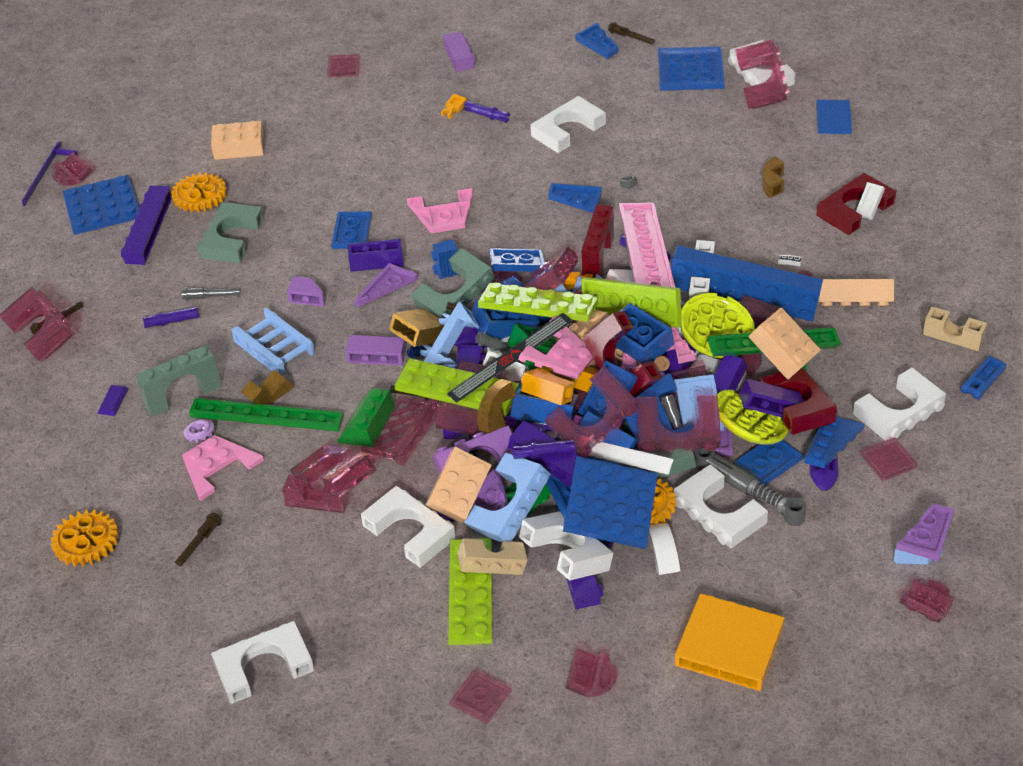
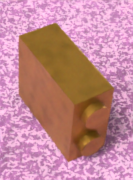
(416, 326)

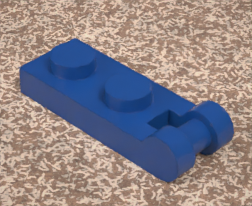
(984, 377)

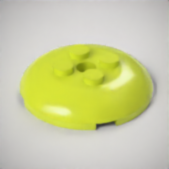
(713, 315)
(748, 423)

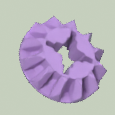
(199, 430)

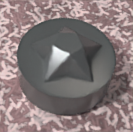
(628, 182)

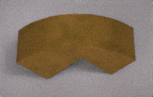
(771, 181)
(270, 390)
(489, 412)

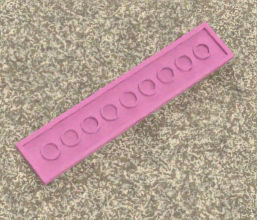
(645, 244)

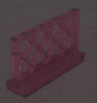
(413, 433)

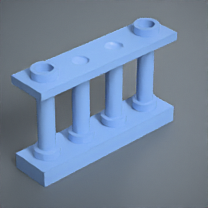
(266, 355)

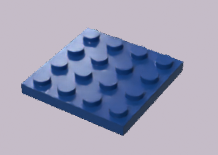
(691, 68)
(101, 204)
(610, 502)

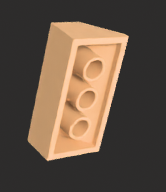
(857, 290)

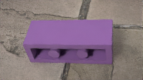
(458, 51)
(375, 350)

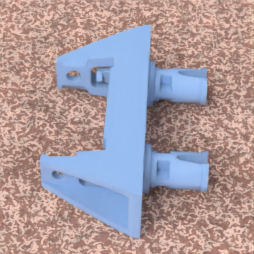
(454, 324)

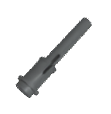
(198, 293)
(491, 342)
(671, 410)

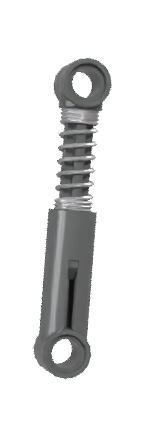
(792, 509)

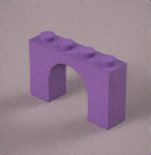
(494, 443)

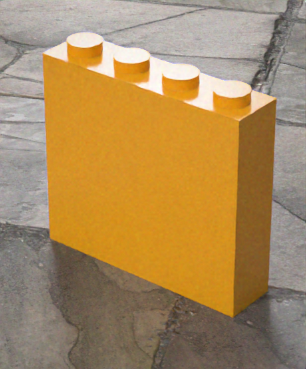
(729, 641)

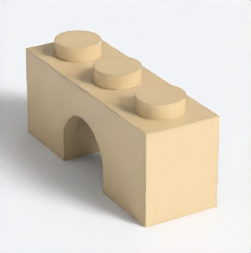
(940, 327)
(476, 558)

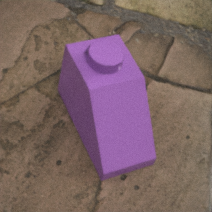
(305, 291)

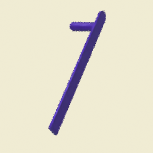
(56, 150)

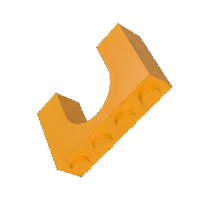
(554, 386)

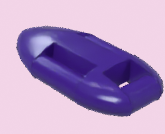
(825, 477)

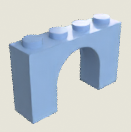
(505, 523)

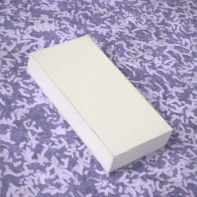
(870, 200)

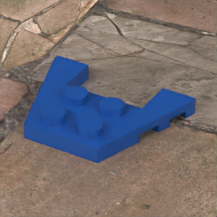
(661, 388)

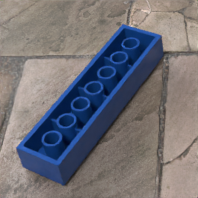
(739, 278)

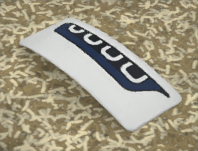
(789, 260)

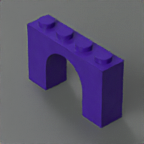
(727, 375)

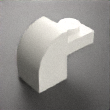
(513, 372)

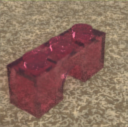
(301, 494)

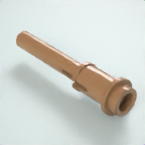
(662, 363)

